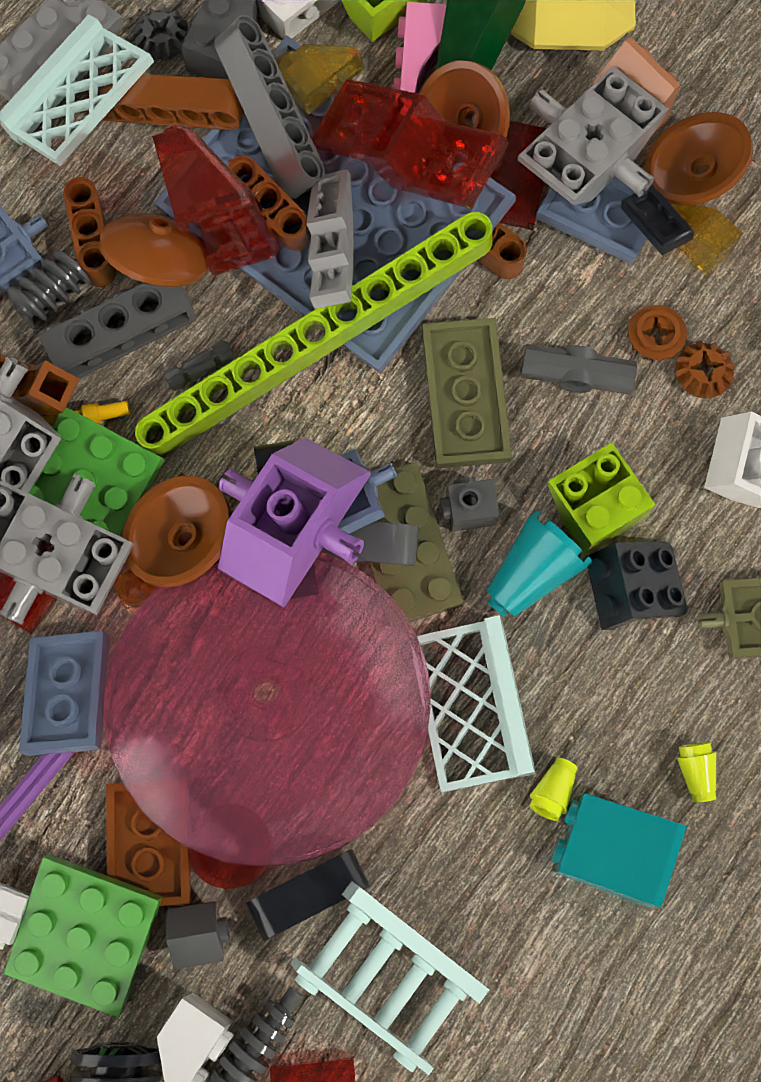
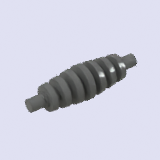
(258, 1041)

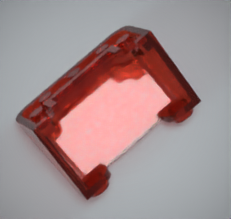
(214, 197)

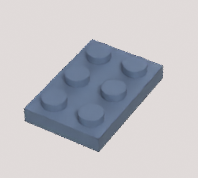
(596, 222)
(64, 693)

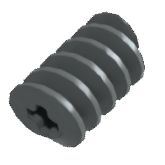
(47, 287)

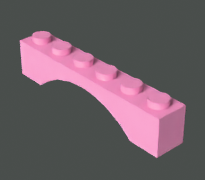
(422, 39)

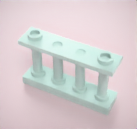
(426, 961)

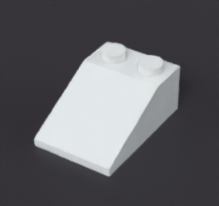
(737, 459)

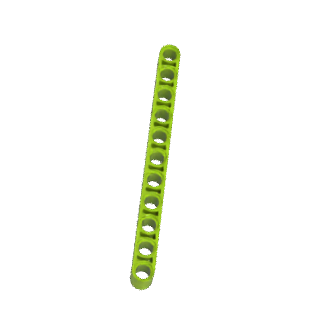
(325, 318)

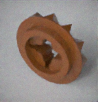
(668, 322)
(694, 380)

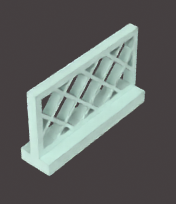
(61, 78)
(506, 700)

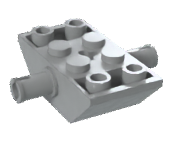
(594, 138)
(24, 435)
(83, 557)

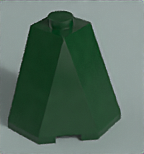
(477, 30)

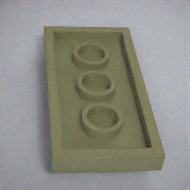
(466, 393)
(431, 583)

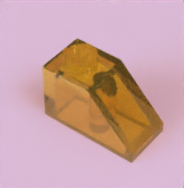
(318, 72)
(713, 236)

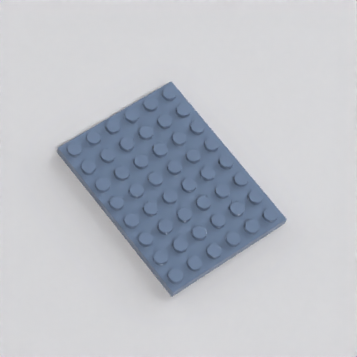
(384, 227)

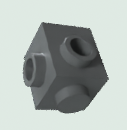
(470, 504)
(196, 935)

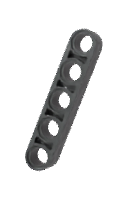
(269, 106)

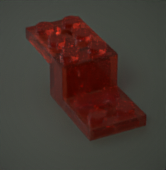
(409, 142)

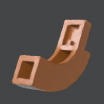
(44, 387)

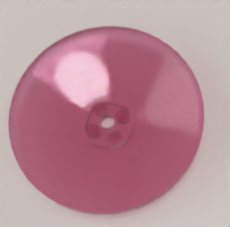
(281, 774)

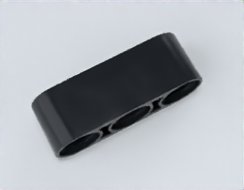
(306, 894)

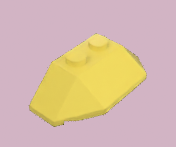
(574, 23)

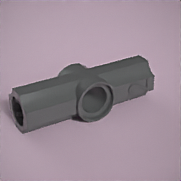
(578, 369)

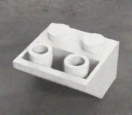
(191, 1039)

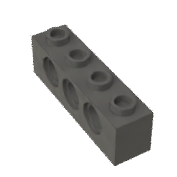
(110, 344)

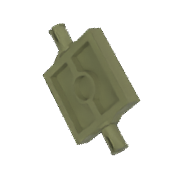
(738, 617)

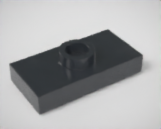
(657, 220)

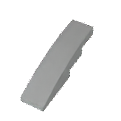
(331, 239)

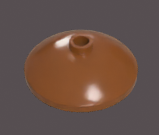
(465, 89)
(700, 158)
(153, 250)
(164, 524)

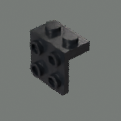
(635, 583)

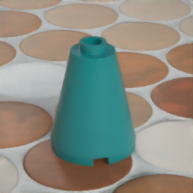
(534, 567)

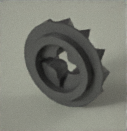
(162, 45)

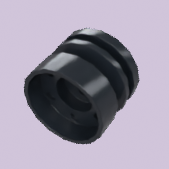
(116, 1063)

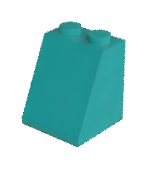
(618, 850)

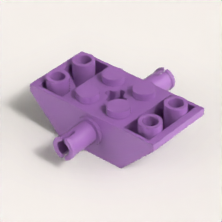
(289, 518)

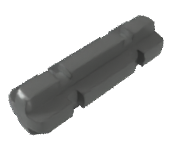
(199, 365)

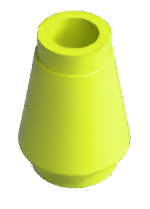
(699, 770)
(554, 790)

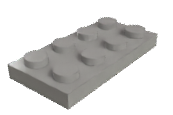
(42, 34)

